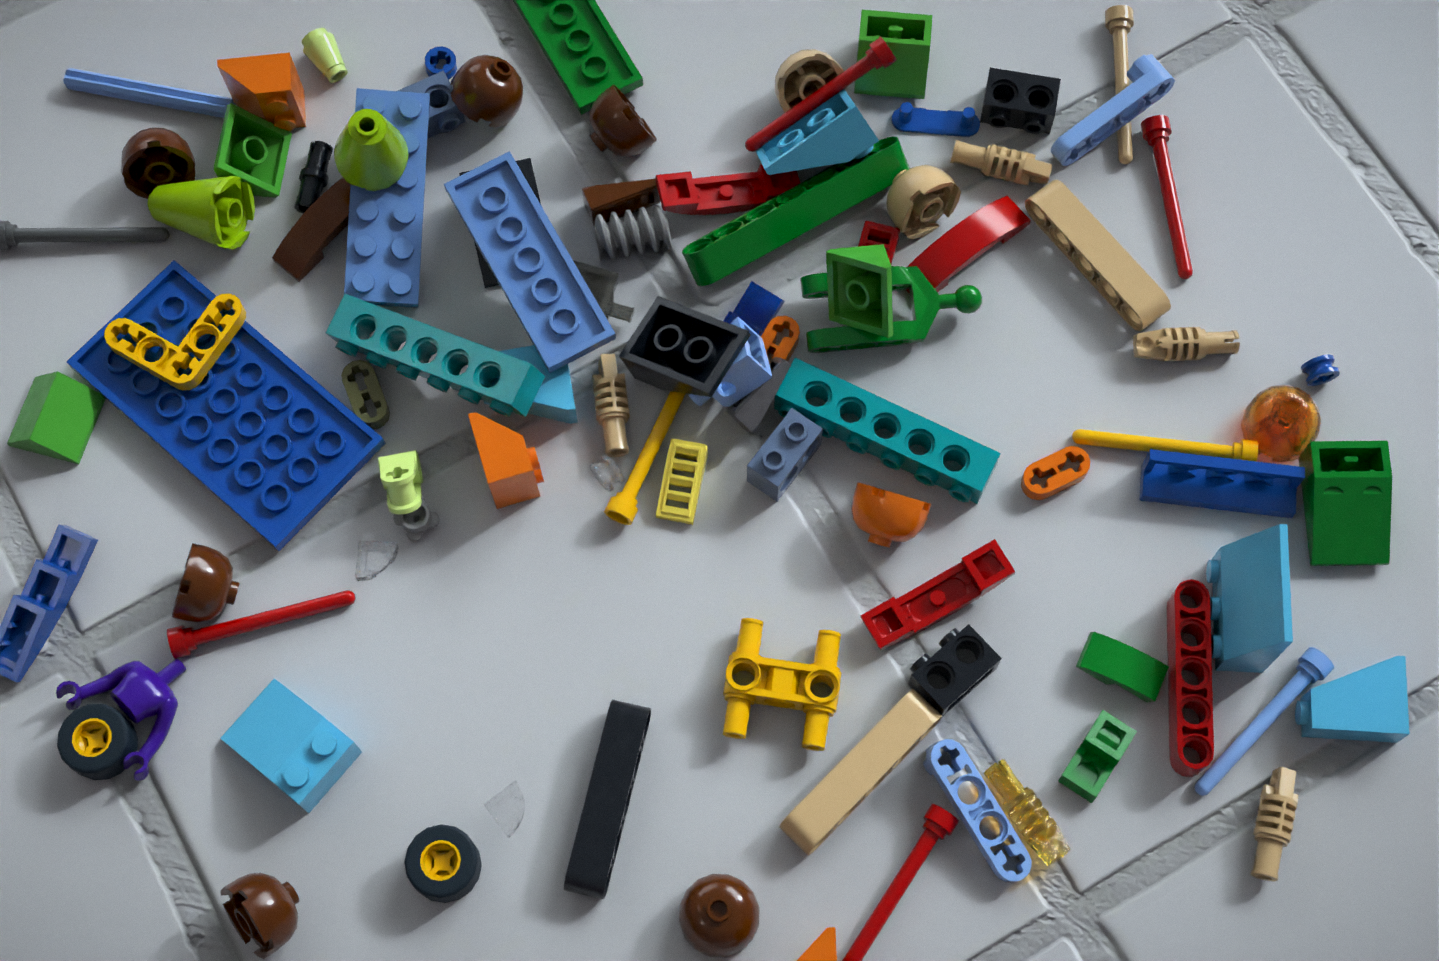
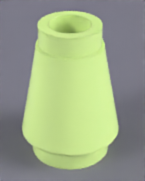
(324, 54)

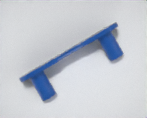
(937, 122)

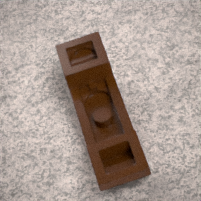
(314, 231)

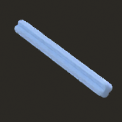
(146, 92)

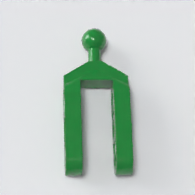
(924, 306)

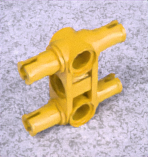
(782, 684)

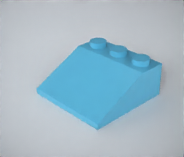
(1251, 601)

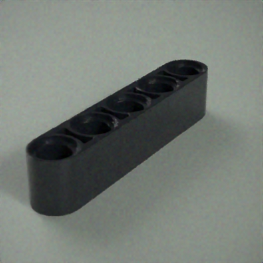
(607, 799)

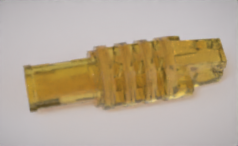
(1028, 814)

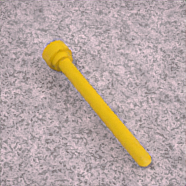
(1243, 451)
(623, 506)

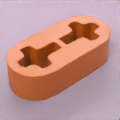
(787, 344)
(1059, 480)

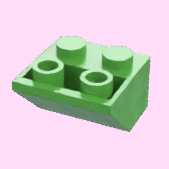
(909, 40)

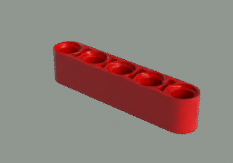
(1181, 694)

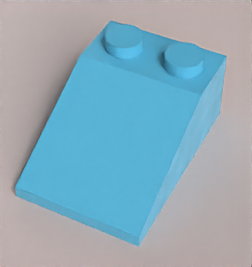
(822, 138)
(292, 745)

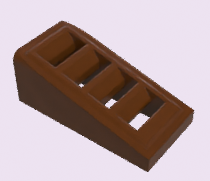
(619, 197)

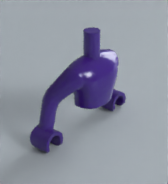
(139, 695)

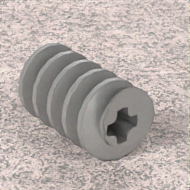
(632, 232)

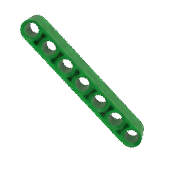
(794, 212)

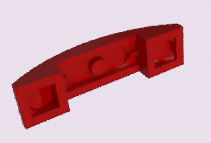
(721, 193)
(970, 240)
(939, 596)

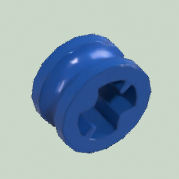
(432, 58)
(1320, 370)

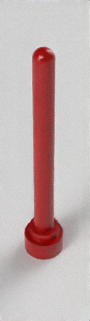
(876, 57)
(1157, 132)
(184, 640)
(936, 826)

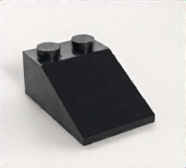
(682, 349)

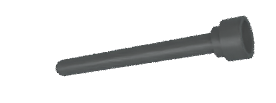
(12, 235)

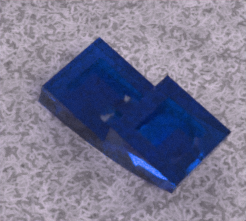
(756, 308)

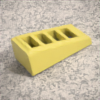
(690, 451)

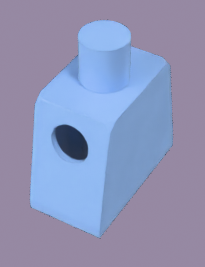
(745, 374)

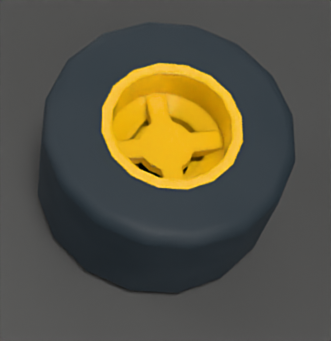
(86, 731)
(431, 854)

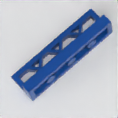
(1220, 483)

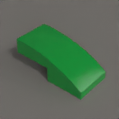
(1122, 665)
(1097, 756)

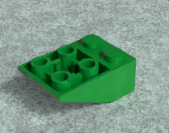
(1347, 502)

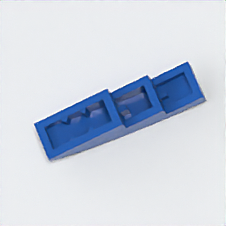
(43, 600)

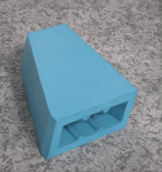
(555, 394)
(1359, 705)

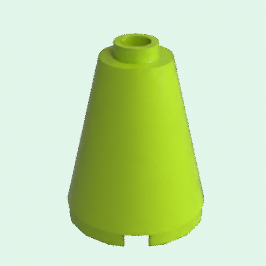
(370, 151)
(206, 209)

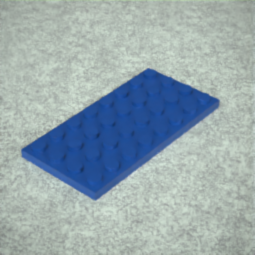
(252, 427)

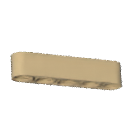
(1097, 255)
(860, 772)

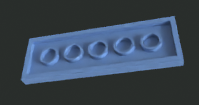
(388, 222)
(530, 262)

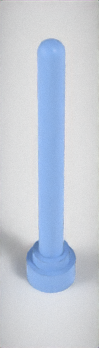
(1312, 667)

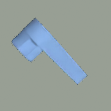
(1148, 86)
(973, 814)

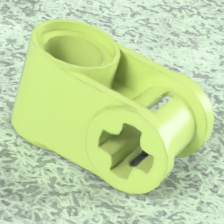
(402, 479)

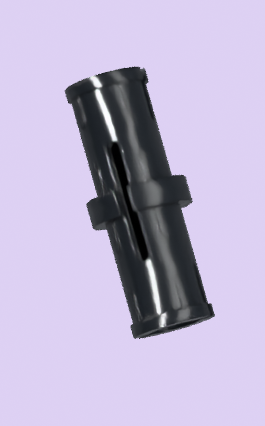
(314, 175)

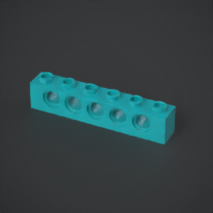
(358, 319)
(909, 429)

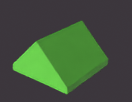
(252, 151)
(860, 288)
(57, 417)

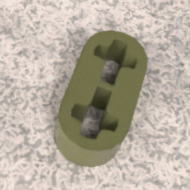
(374, 392)

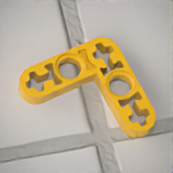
(178, 356)

